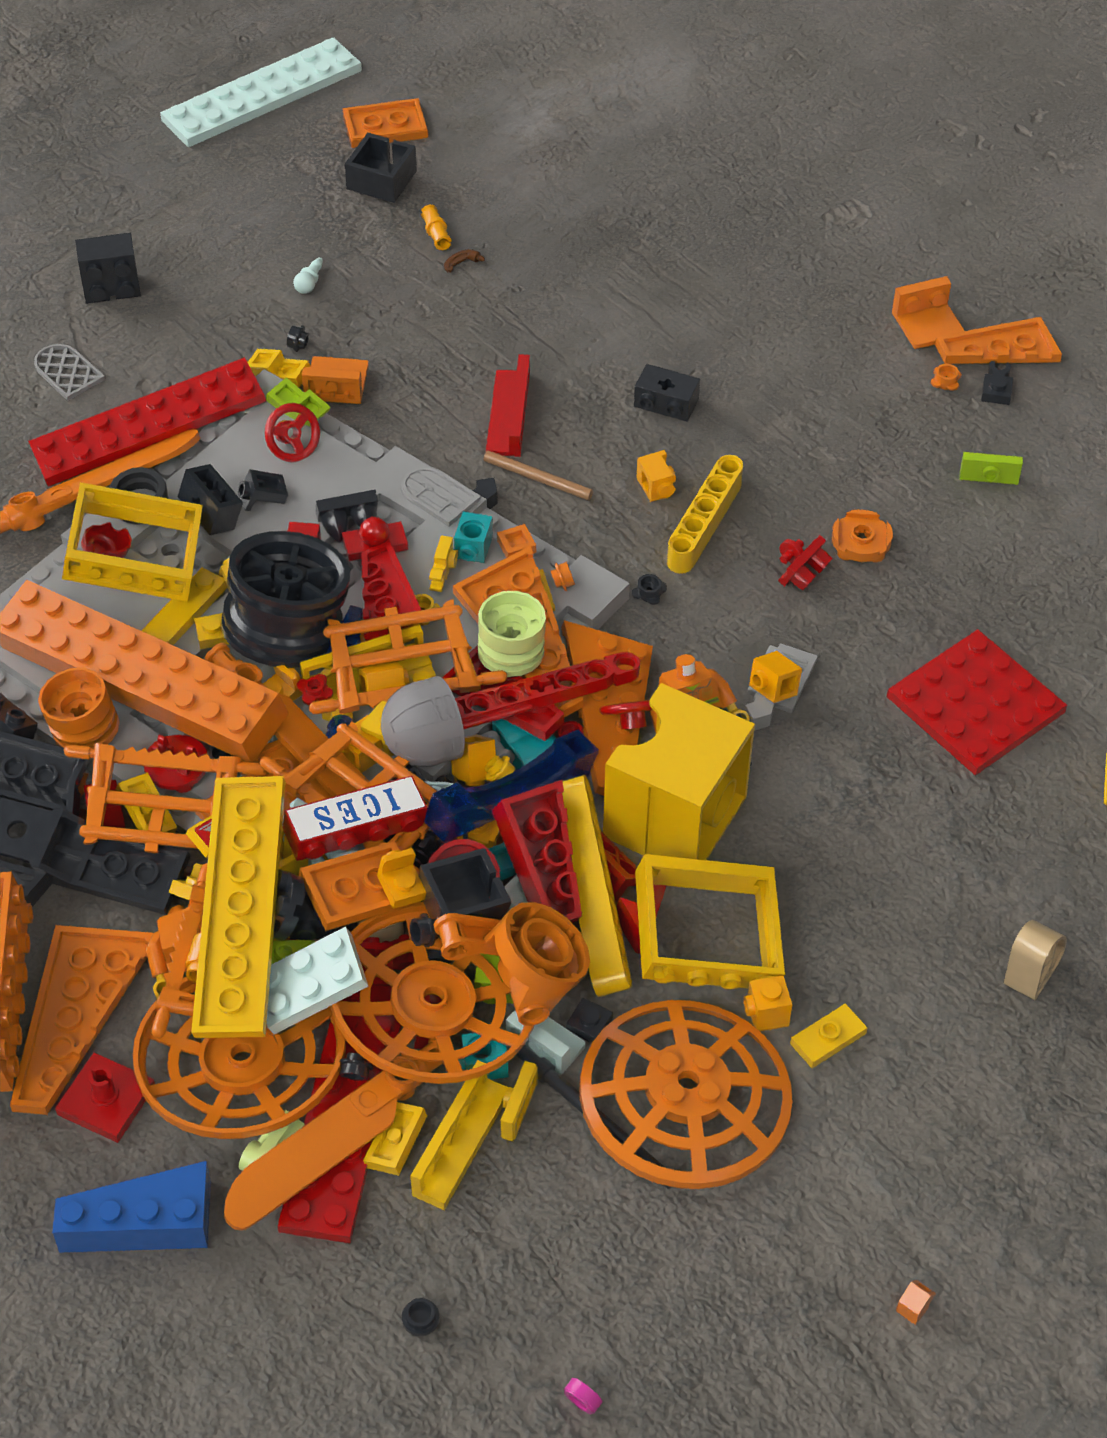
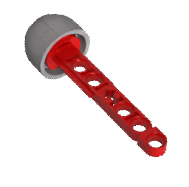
(428, 723)

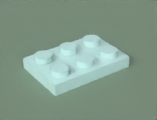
(313, 980)

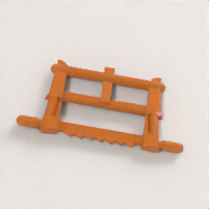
(348, 698)
(325, 756)
(101, 795)
(170, 998)

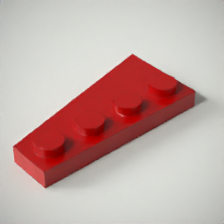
(384, 586)
(538, 722)

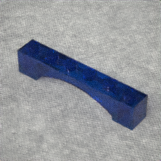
(461, 809)

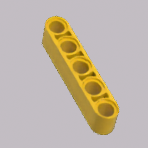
(704, 514)

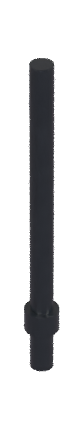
(547, 1073)

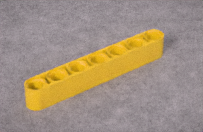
(599, 918)

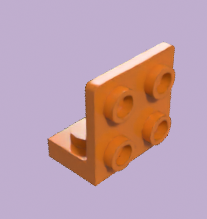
(925, 312)
(336, 379)

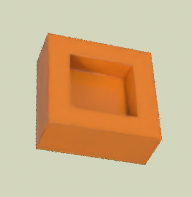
(515, 540)

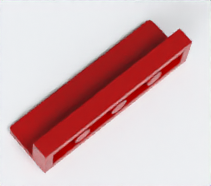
(509, 409)

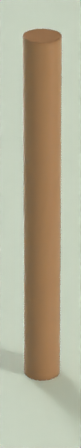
(538, 475)

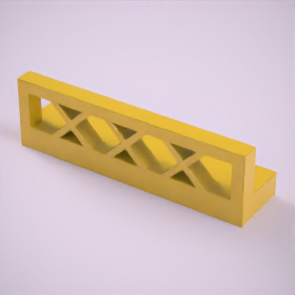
(366, 647)
(457, 1140)

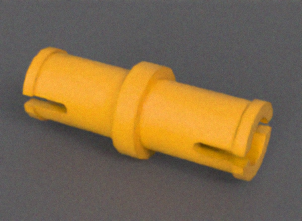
(436, 227)

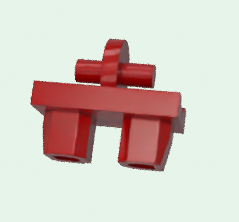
(797, 571)

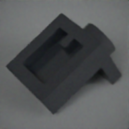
(262, 486)

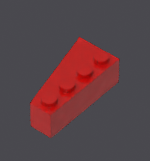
(540, 848)

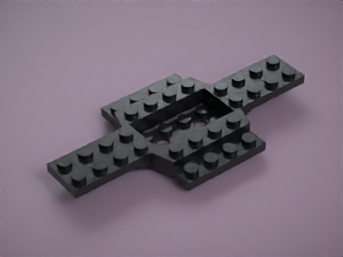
(43, 793)

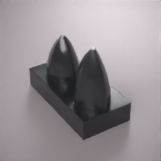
(335, 510)

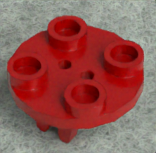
(176, 779)

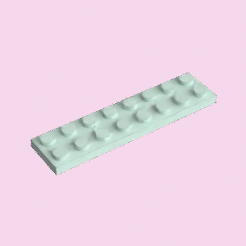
(260, 92)

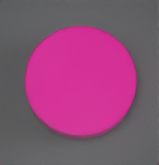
(582, 1396)

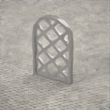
(98, 378)

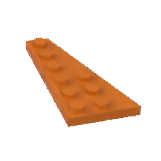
(520, 574)
(605, 730)
(77, 994)

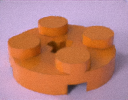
(868, 549)

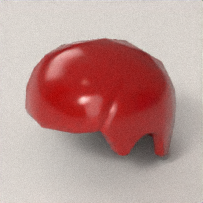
(106, 540)

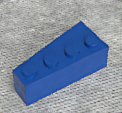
(138, 1214)

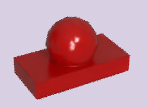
(372, 533)

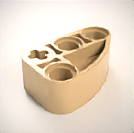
(1034, 958)

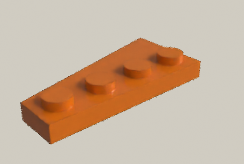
(1004, 343)

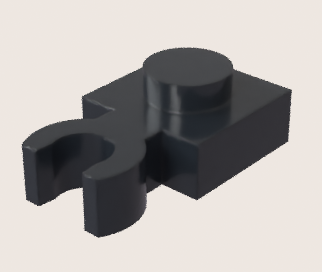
(997, 385)

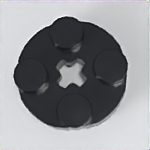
(289, 893)

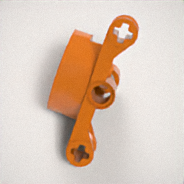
(537, 952)

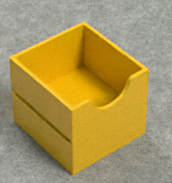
(682, 783)

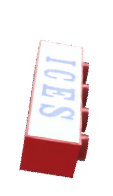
(354, 818)

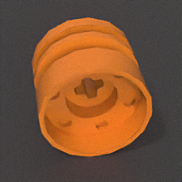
(78, 708)

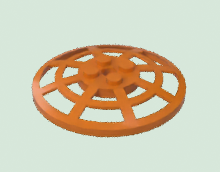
(423, 1018)
(235, 1076)
(683, 1104)

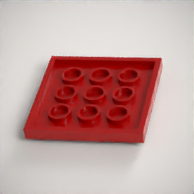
(976, 701)

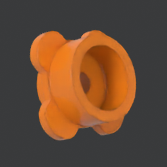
(946, 377)

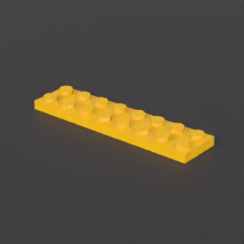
(239, 908)

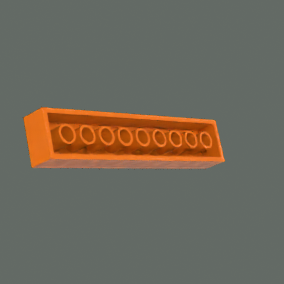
(143, 671)

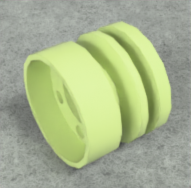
(511, 633)

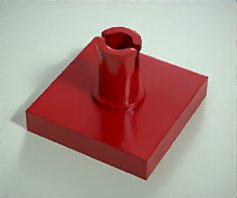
(103, 1098)

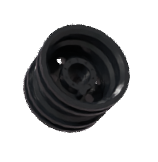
(283, 596)

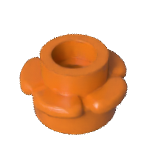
(562, 576)

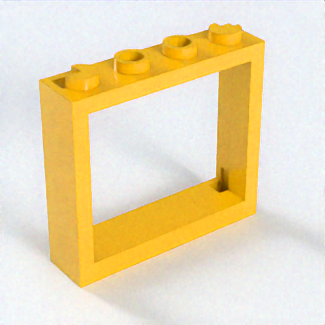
(127, 573)
(716, 877)

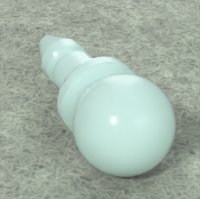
(305, 280)

